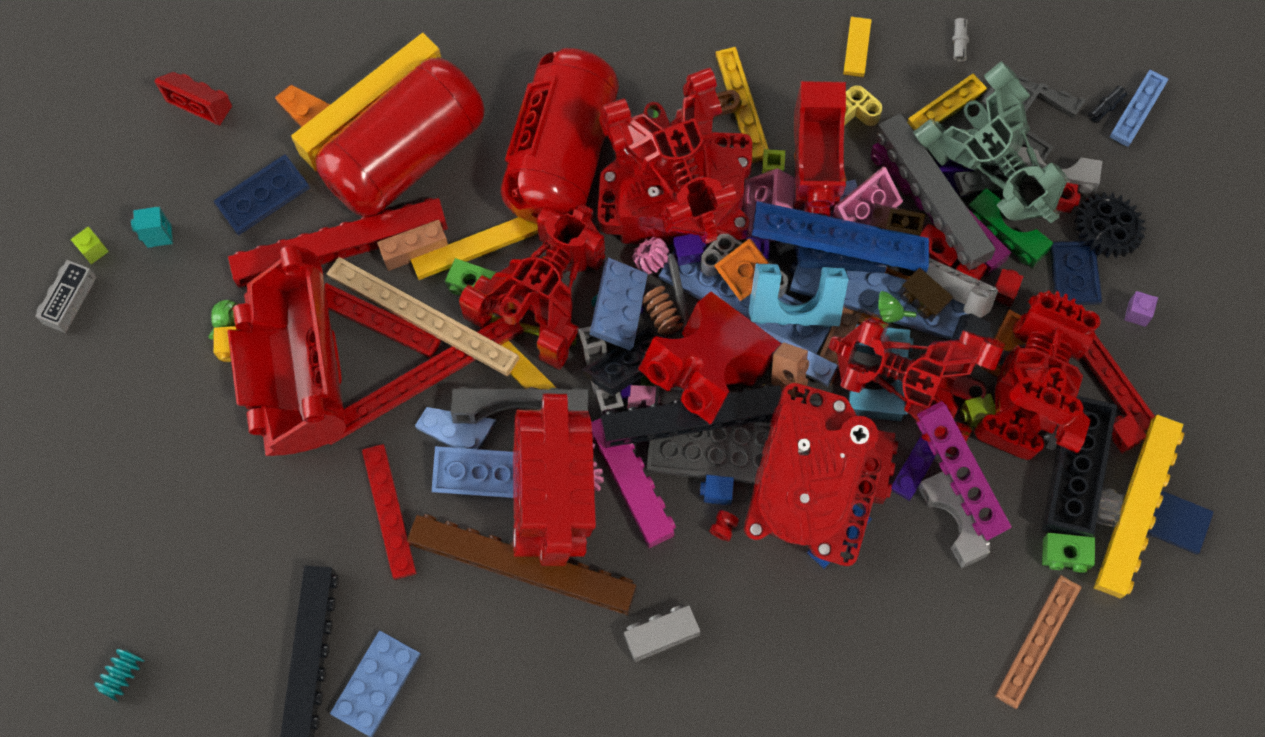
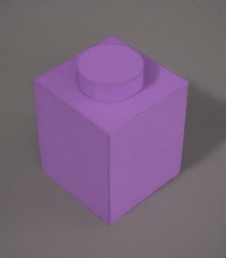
(1141, 308)

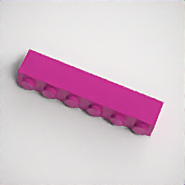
(636, 489)

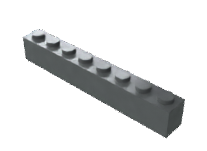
(935, 192)

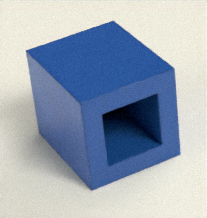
(717, 490)

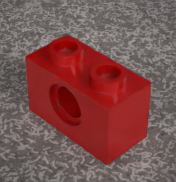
(937, 240)

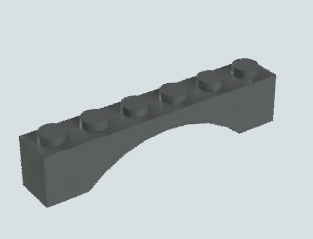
(475, 404)

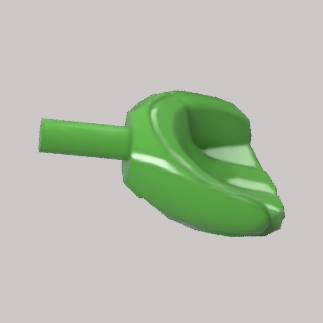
(891, 309)
(222, 315)

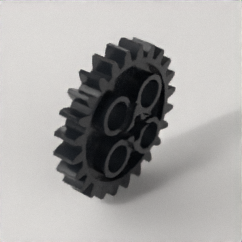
(1107, 216)

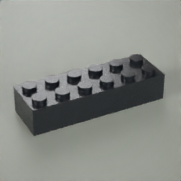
(1080, 476)

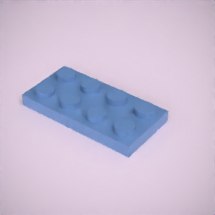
(618, 304)
(473, 472)
(375, 684)

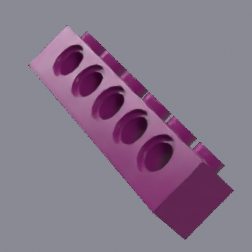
(996, 520)

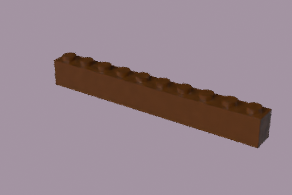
(498, 557)

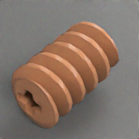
(660, 311)

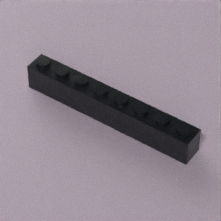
(675, 419)
(309, 652)

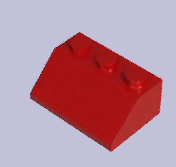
(194, 97)

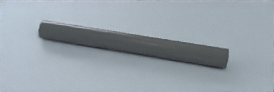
(677, 285)

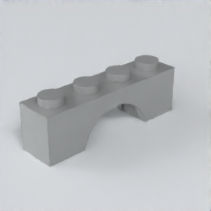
(1084, 173)
(593, 349)
(968, 546)

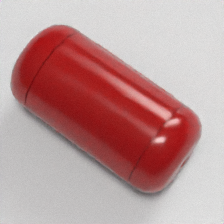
(558, 134)
(400, 136)

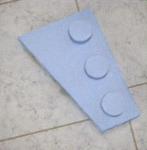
(440, 426)

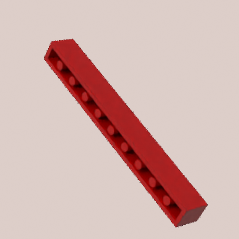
(339, 241)

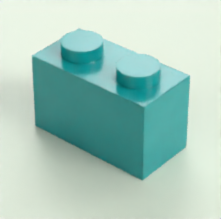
(152, 227)

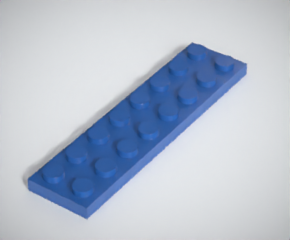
(840, 236)

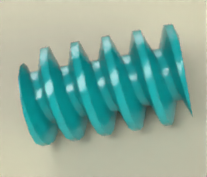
(118, 674)

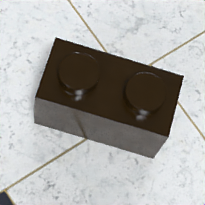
(897, 219)
(925, 295)

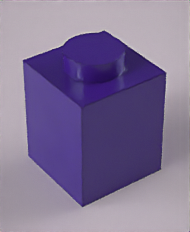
(688, 249)

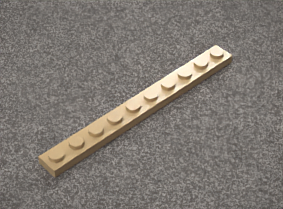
(423, 316)

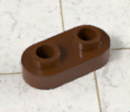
(726, 97)

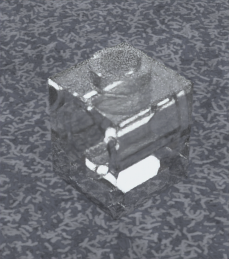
(1109, 507)

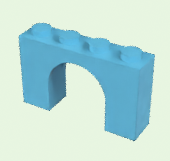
(822, 309)
(881, 403)

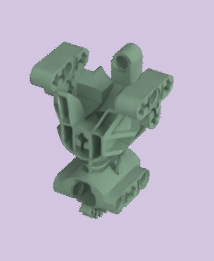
(997, 142)

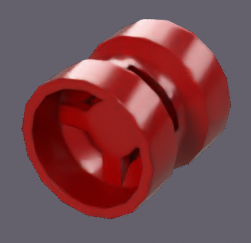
(724, 525)

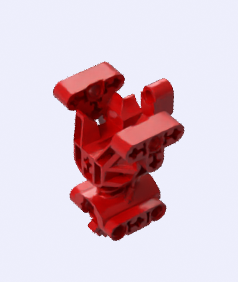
(671, 150)
(537, 282)
(925, 381)
(1038, 383)

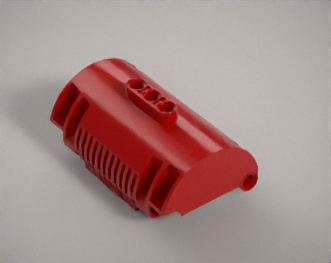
(288, 357)

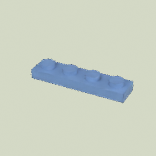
(1138, 108)

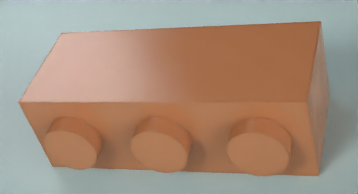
(411, 244)

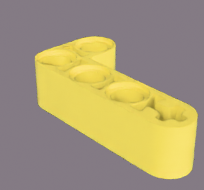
(861, 107)

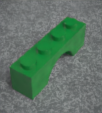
(1027, 246)

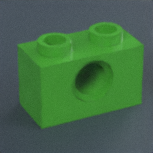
(462, 272)
(1081, 547)

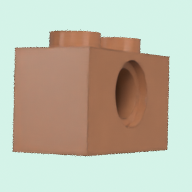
(789, 367)

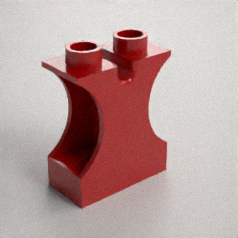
(819, 146)
(716, 351)

